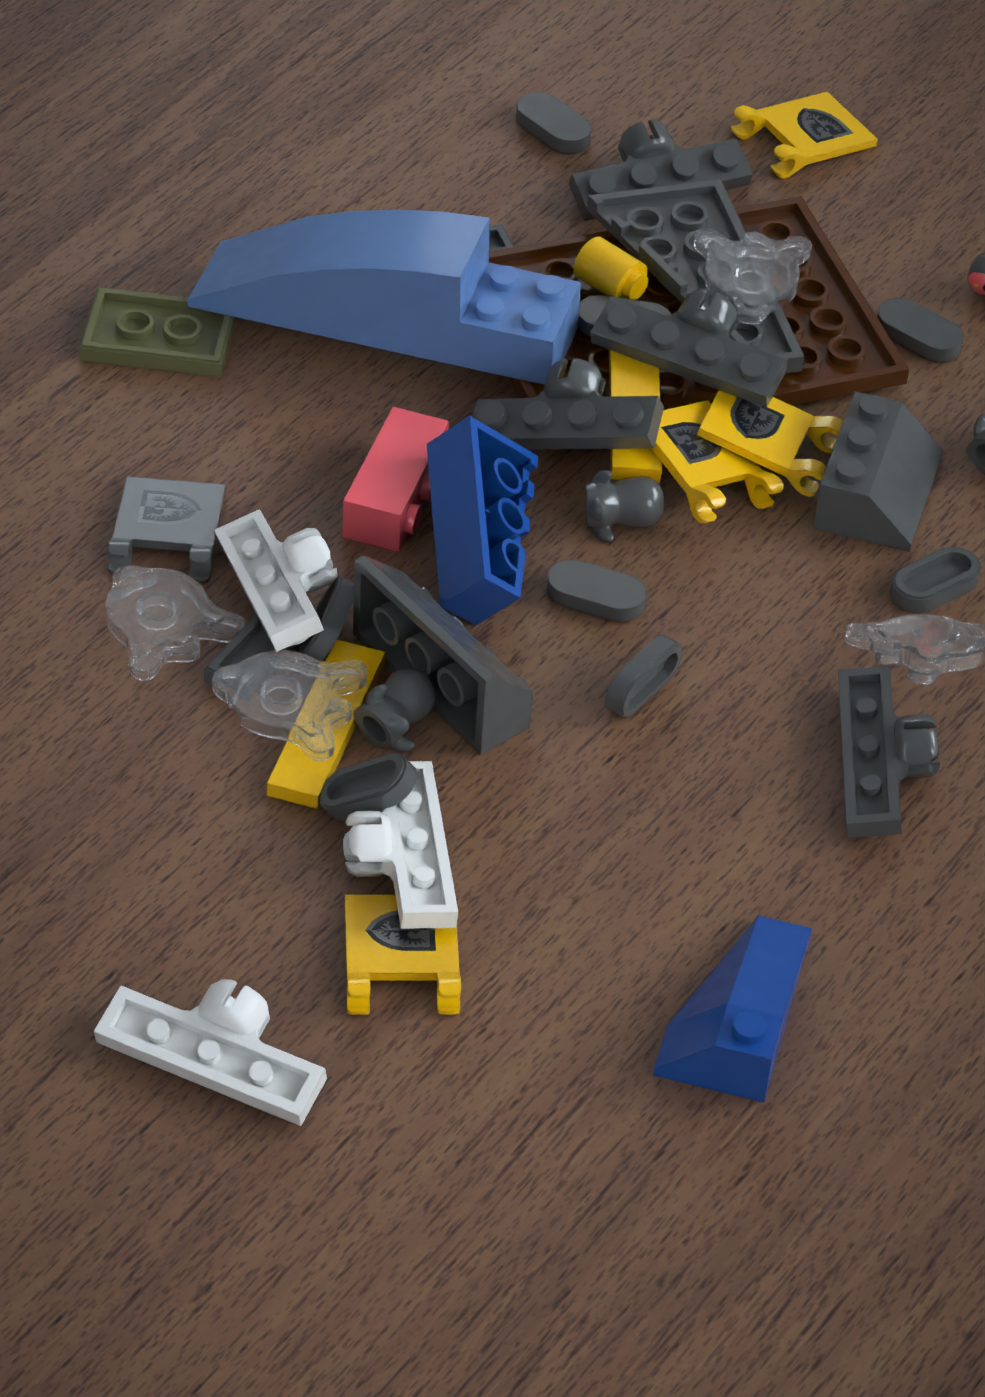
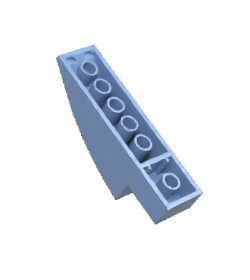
(398, 286)

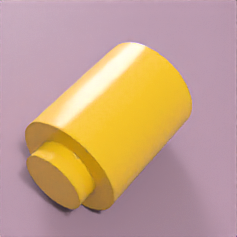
(611, 270)

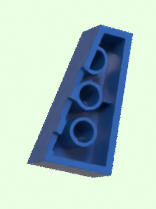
(479, 517)

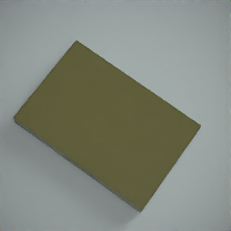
(155, 333)

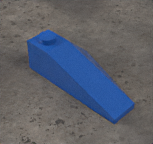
(737, 1017)

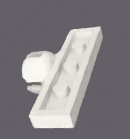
(279, 575)
(410, 849)
(214, 1047)

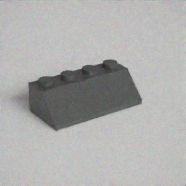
(470, 683)

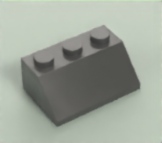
(878, 474)

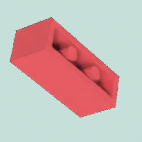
(392, 481)

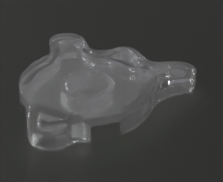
(752, 270)
(163, 617)
(921, 642)
(291, 697)

